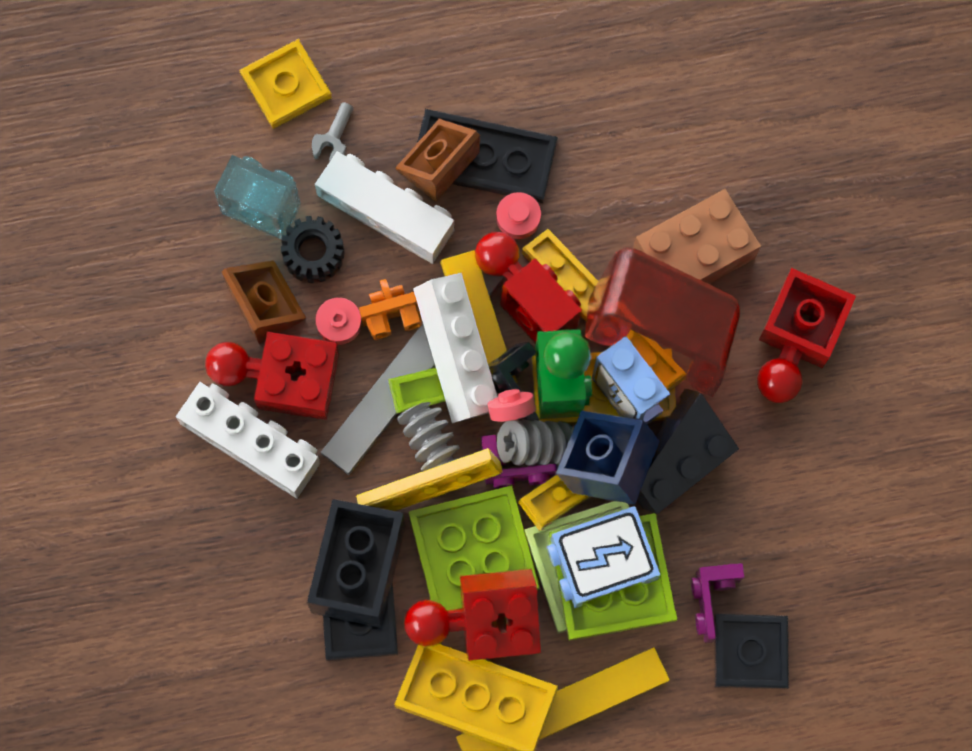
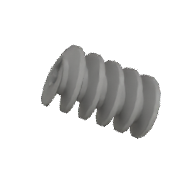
(427, 435)
(533, 441)

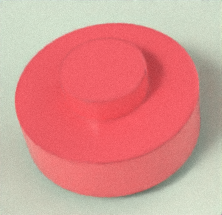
(518, 215)
(338, 321)
(511, 405)

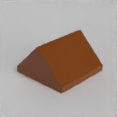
(440, 157)
(263, 298)

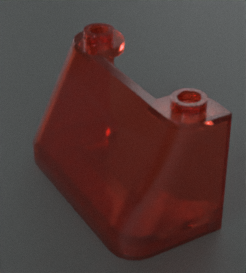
(668, 308)

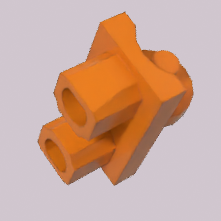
(387, 305)

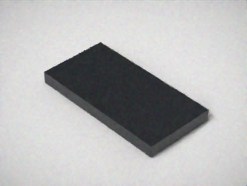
(508, 157)

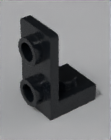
(512, 363)

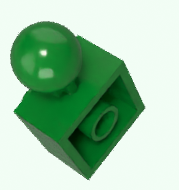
(560, 373)

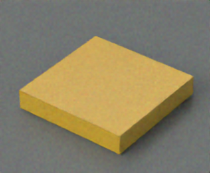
(285, 83)

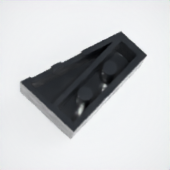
(688, 450)

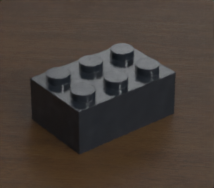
(356, 563)

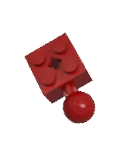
(530, 291)
(797, 339)
(282, 355)
(484, 631)

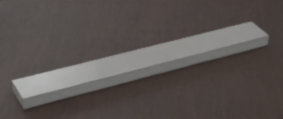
(377, 407)

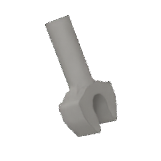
(333, 137)

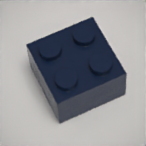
(608, 457)

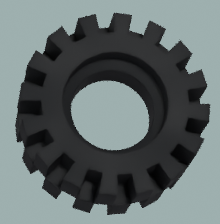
(312, 229)

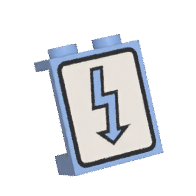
(629, 382)
(602, 556)

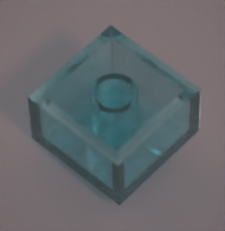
(258, 196)

